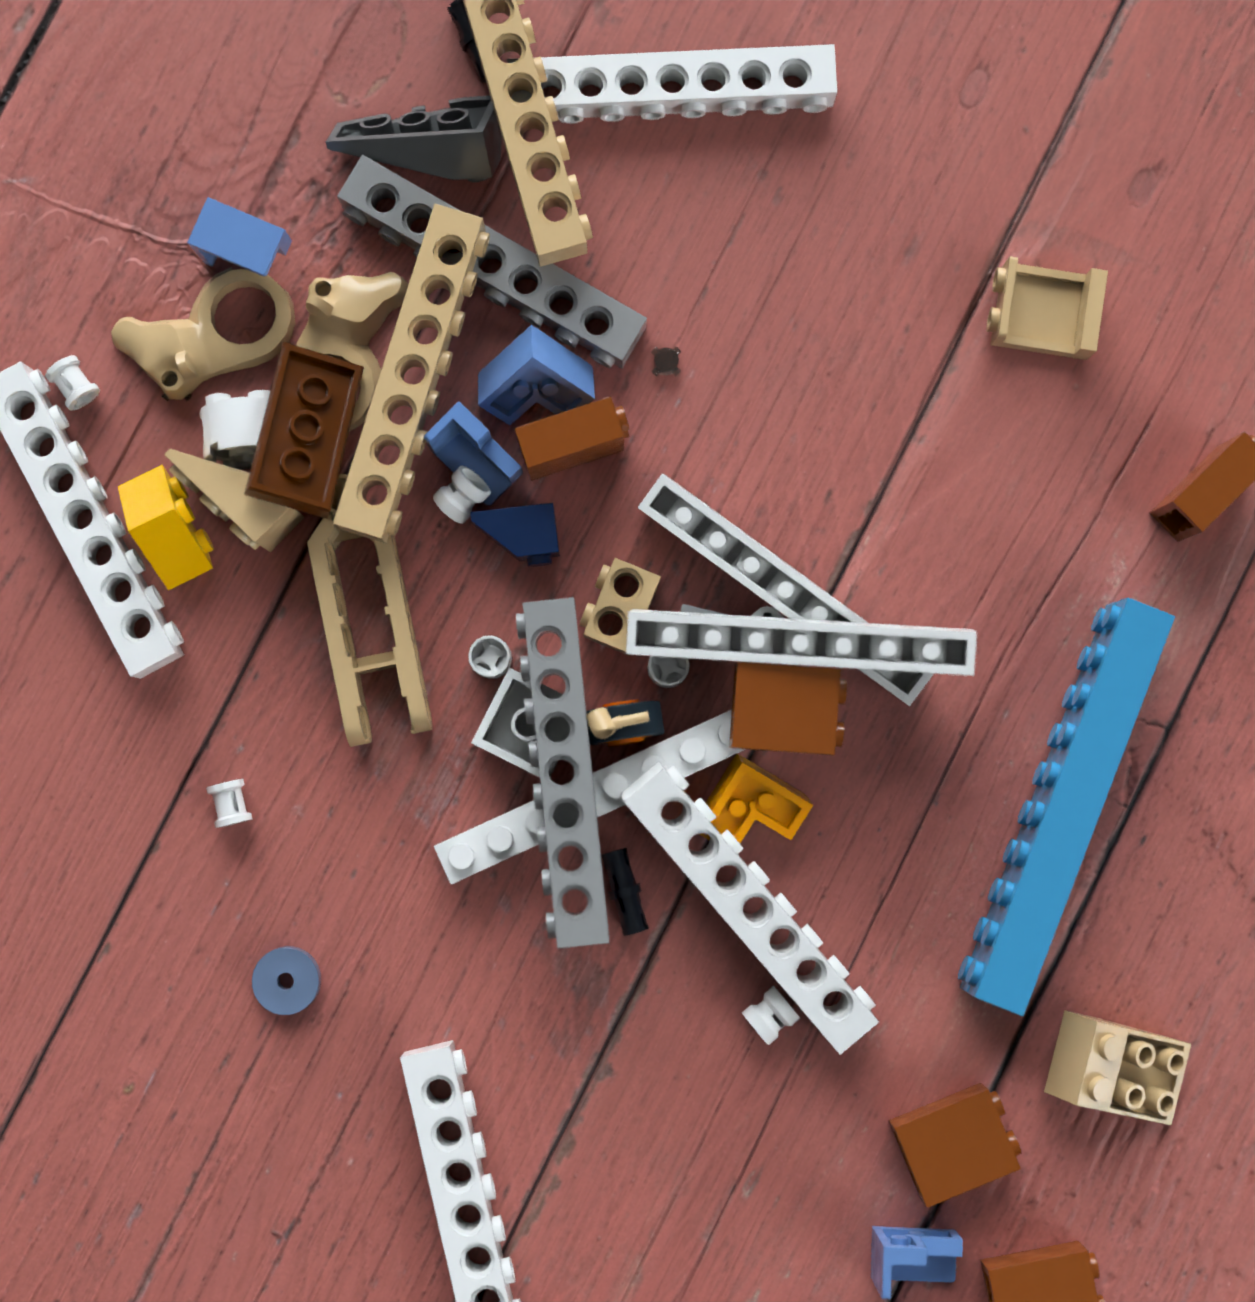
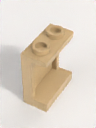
(1047, 309)

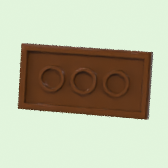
(304, 430)

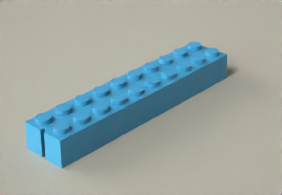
(1065, 804)

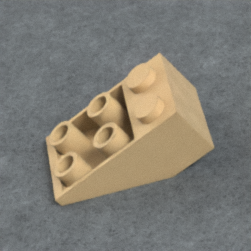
(223, 487)
(1117, 1068)

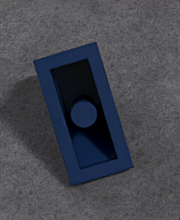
(522, 531)

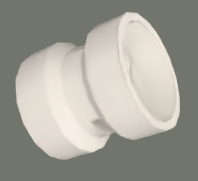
(461, 495)
(485, 654)
(661, 667)
(770, 1015)

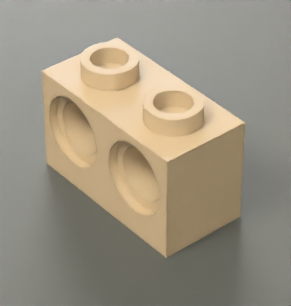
(611, 603)

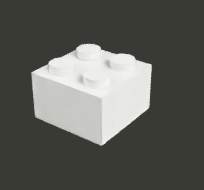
(505, 725)

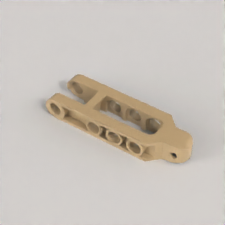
(339, 637)

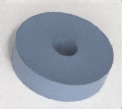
(267, 983)

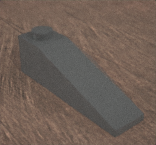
(442, 143)

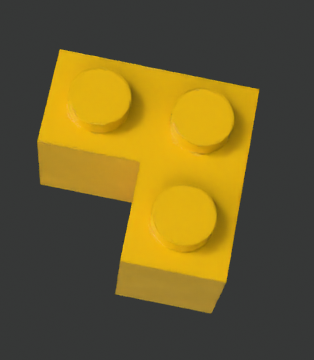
(163, 527)

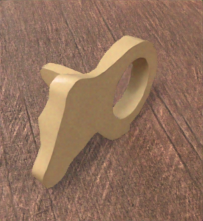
(345, 318)
(193, 345)

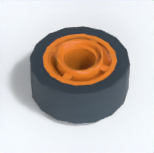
(632, 733)

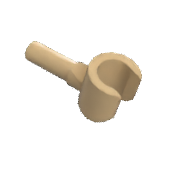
(604, 726)

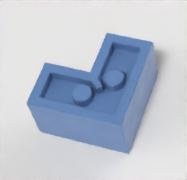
(237, 238)
(531, 372)
(465, 441)
(913, 1256)

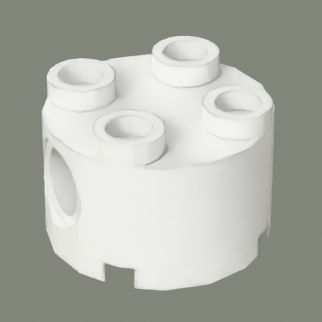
(232, 427)

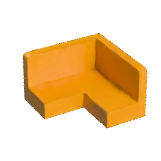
(754, 794)

